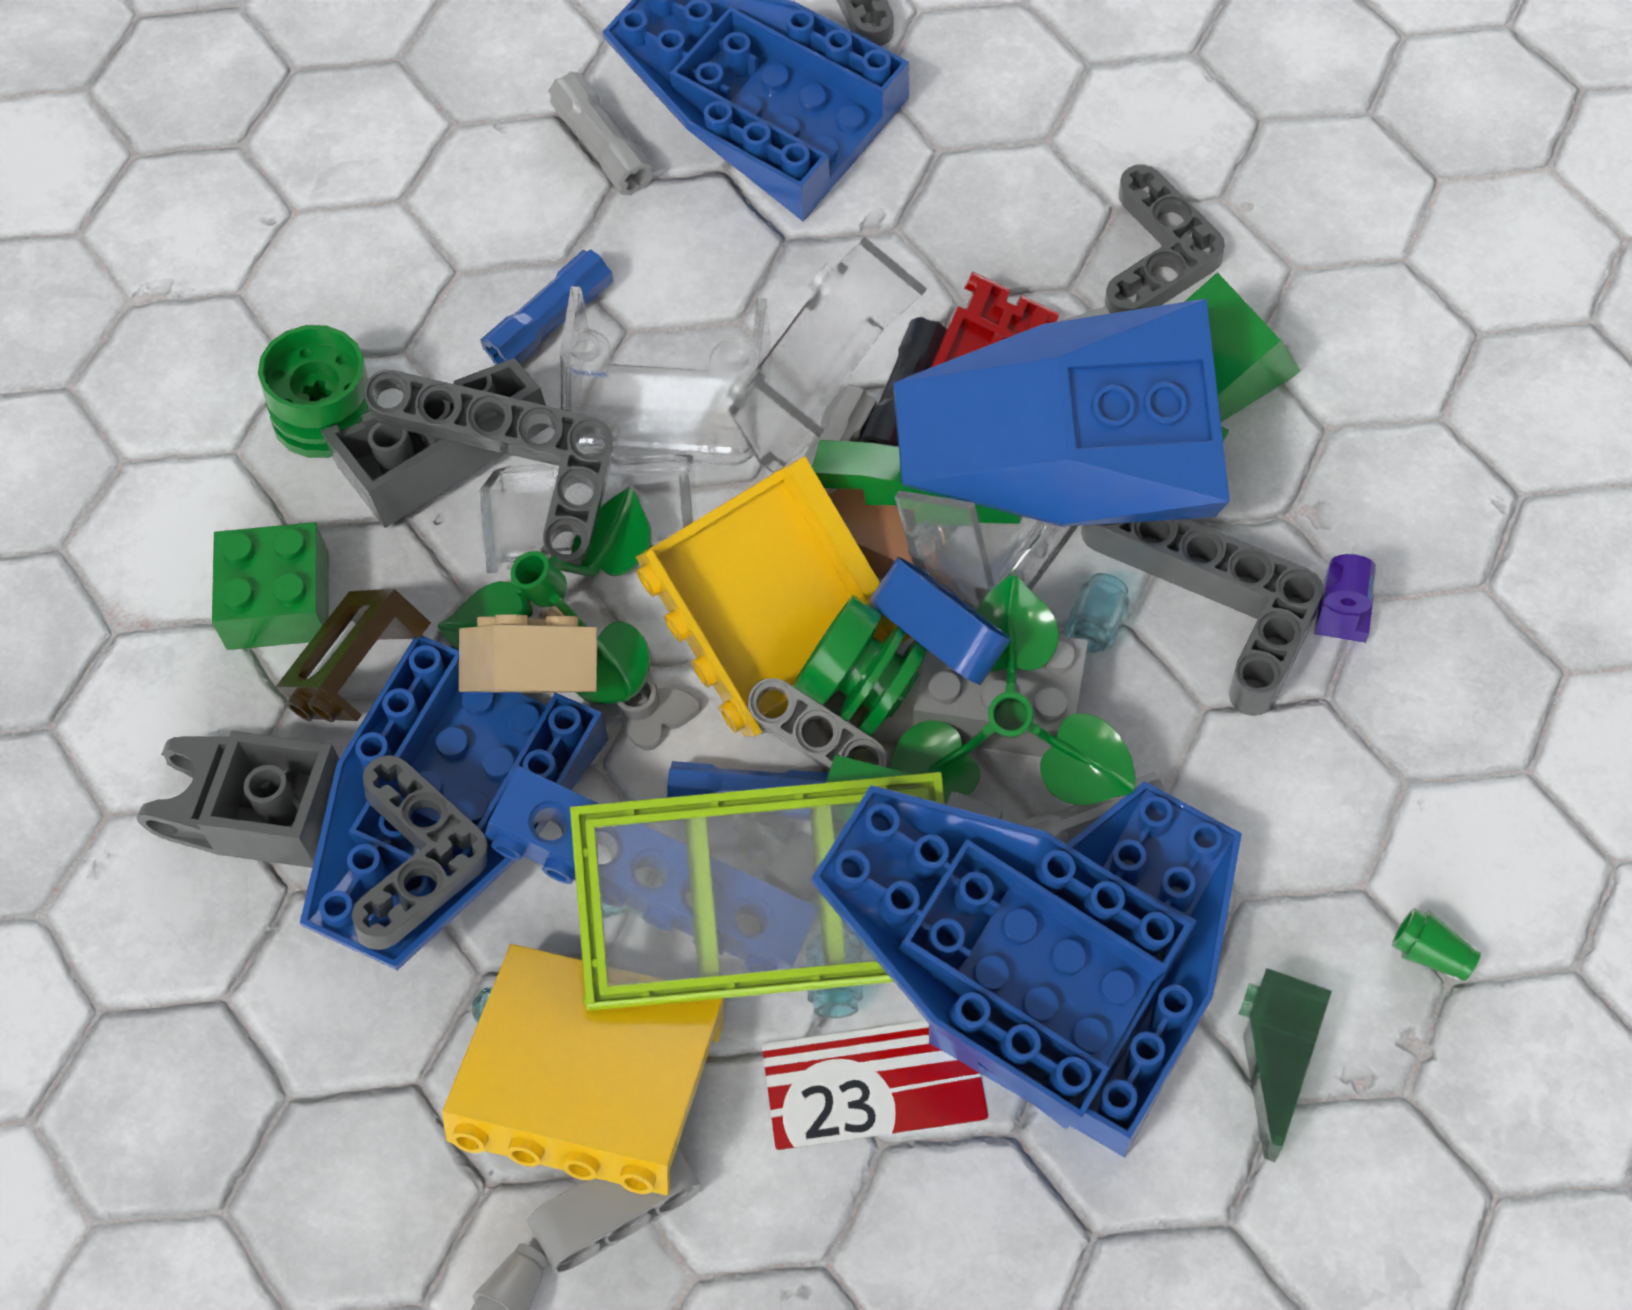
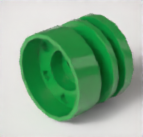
(312, 383)
(861, 666)

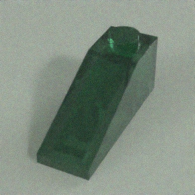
(1278, 1048)

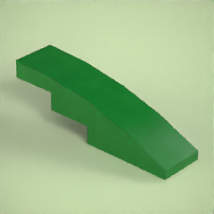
(878, 473)

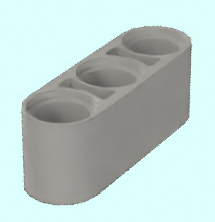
(799, 713)
(604, 1213)

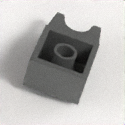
(246, 796)

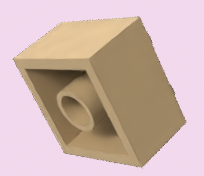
(528, 655)

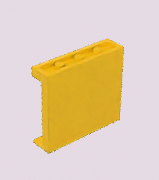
(759, 587)
(579, 1085)

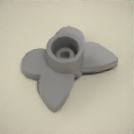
(650, 712)

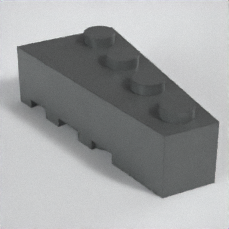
(406, 469)

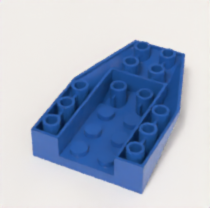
(765, 86)
(1074, 421)
(468, 753)
(1189, 868)
(1001, 939)

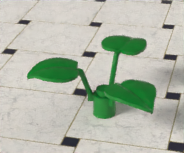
(621, 648)
(1085, 758)

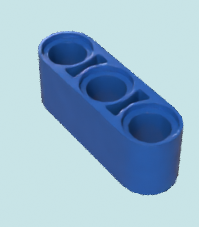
(939, 621)

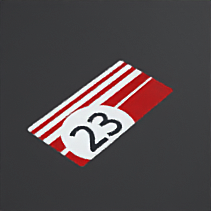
(866, 1085)

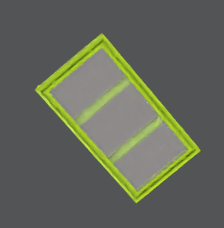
(718, 894)

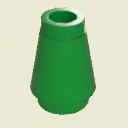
(1435, 945)

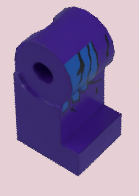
(1347, 598)

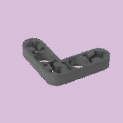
(1175, 241)
(433, 843)

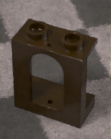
(377, 616)

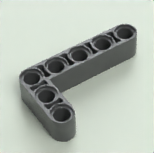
(511, 440)
(1220, 582)

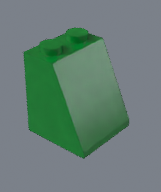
(1245, 350)

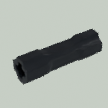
(914, 356)

